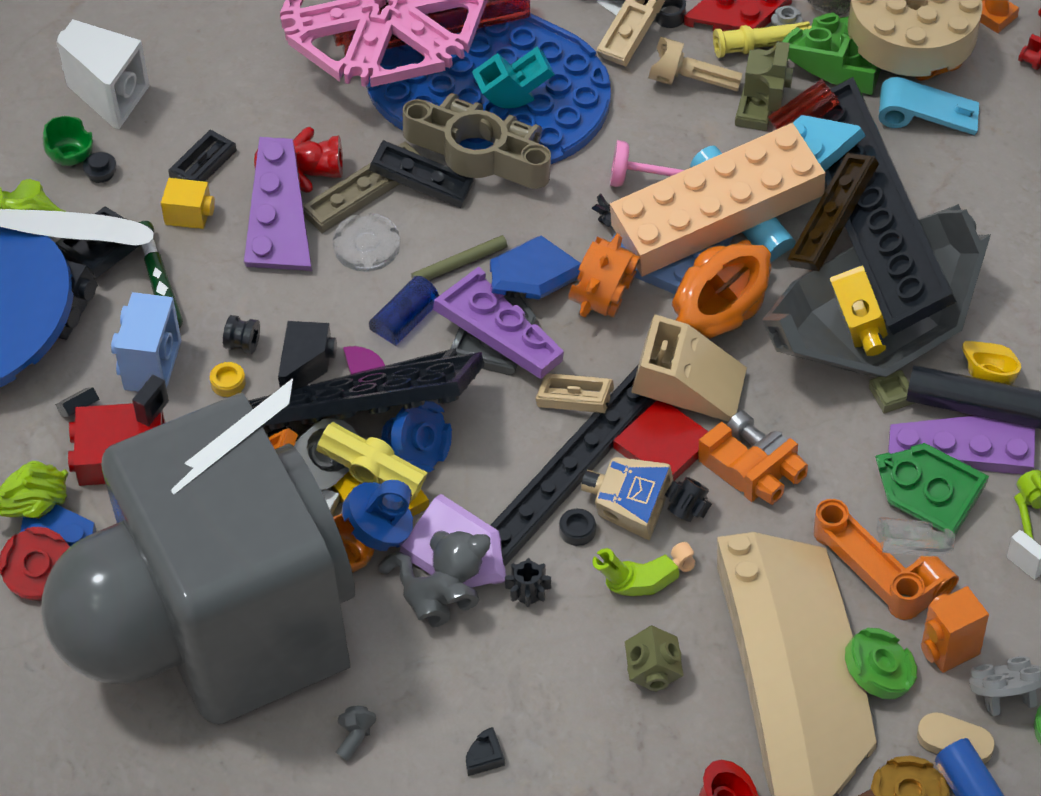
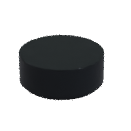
(577, 527)

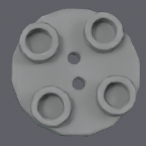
(1006, 680)

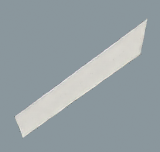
(236, 434)

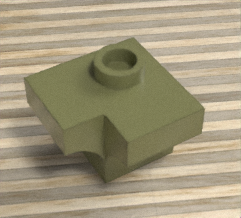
(768, 75)

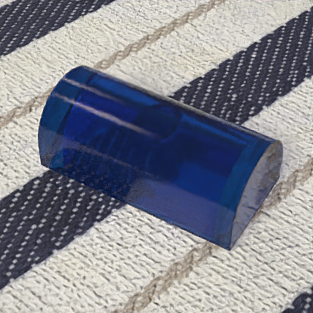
(404, 310)

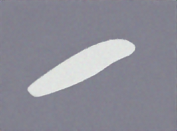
(76, 226)

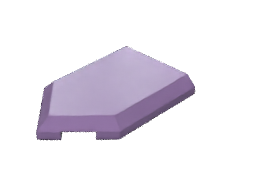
(451, 517)

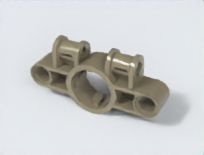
(515, 149)

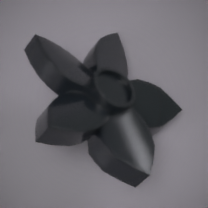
(604, 209)

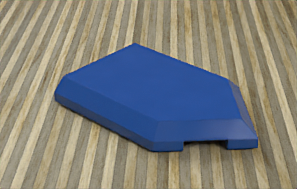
(533, 269)

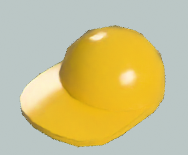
(991, 362)

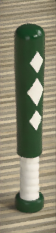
(157, 273)

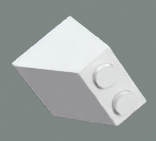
(103, 69)

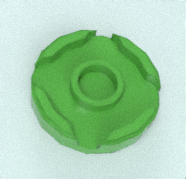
(880, 663)

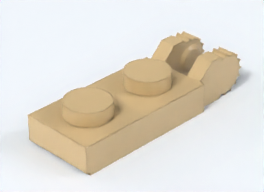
(628, 30)

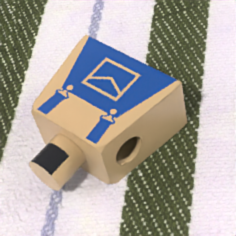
(630, 493)

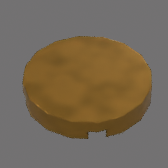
(909, 777)

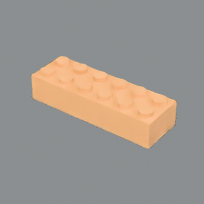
(718, 198)

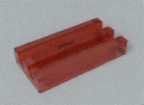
(812, 102)

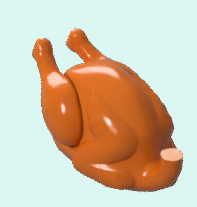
(723, 288)

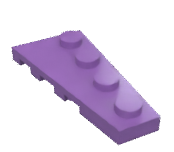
(276, 219)
(498, 324)
(972, 440)

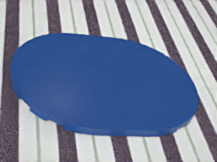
(566, 106)

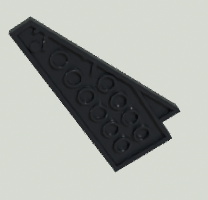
(403, 383)

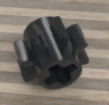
(688, 499)
(528, 582)

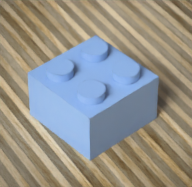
(146, 340)

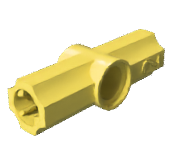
(369, 459)

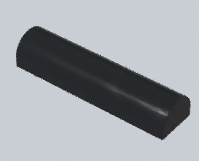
(975, 396)

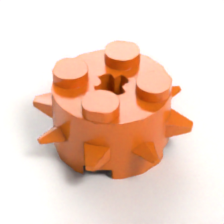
(604, 277)

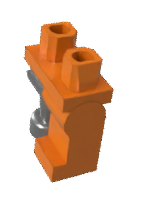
(754, 469)

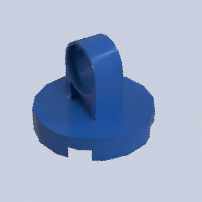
(419, 435)
(380, 513)

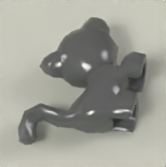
(455, 560)

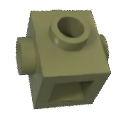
(653, 658)

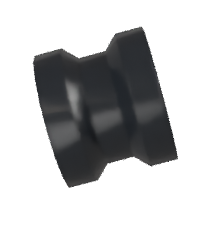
(241, 334)

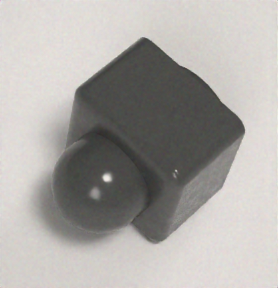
(221, 579)

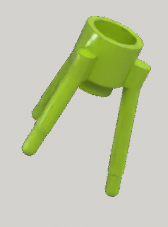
(1030, 494)

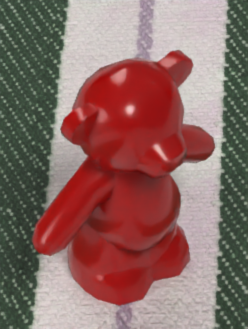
(316, 158)

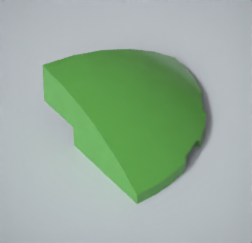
(831, 54)

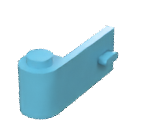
(904, 99)

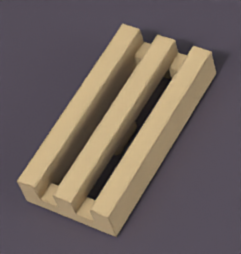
(574, 396)

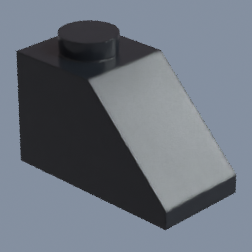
(306, 352)

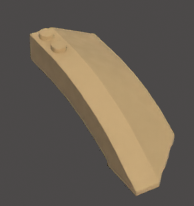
(792, 649)

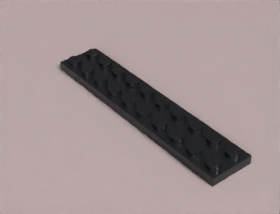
(887, 228)

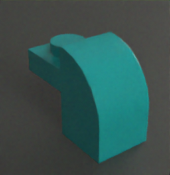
(512, 84)

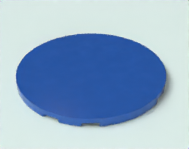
(33, 299)

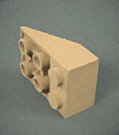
(688, 370)

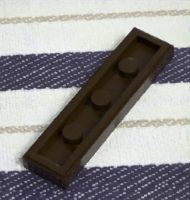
(833, 211)

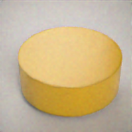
(227, 379)

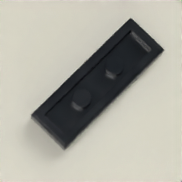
(421, 174)

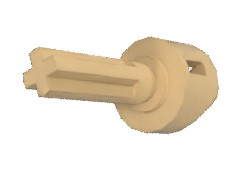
(673, 63)

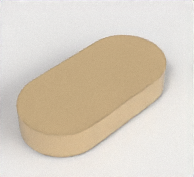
(941, 730)

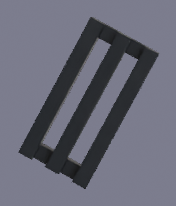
(207, 162)

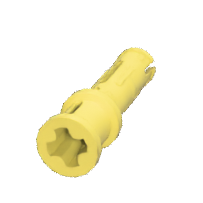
(747, 38)

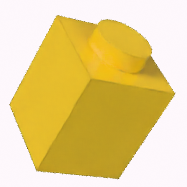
(187, 203)

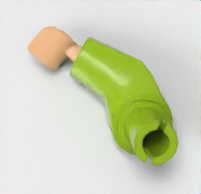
(644, 579)

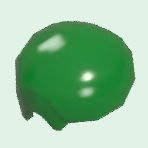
(67, 140)

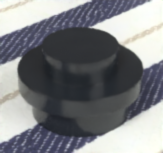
(99, 167)

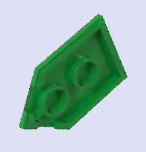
(931, 485)

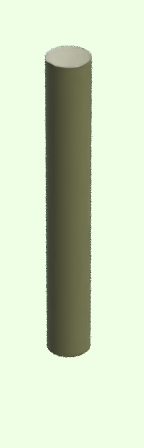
(462, 259)

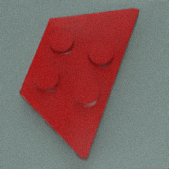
(734, 13)

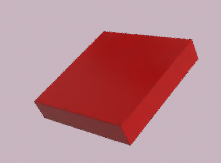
(663, 437)

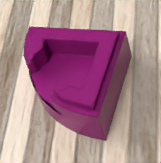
(361, 359)

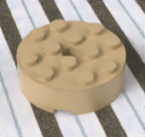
(915, 34)

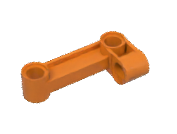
(881, 571)

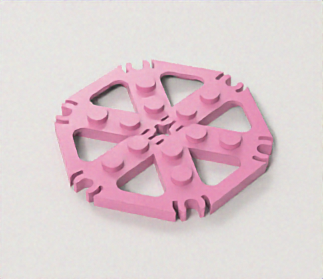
(374, 33)

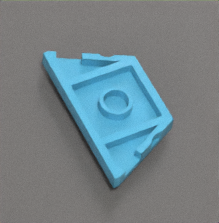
(828, 138)

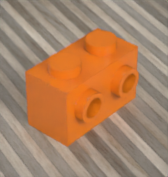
(954, 629)

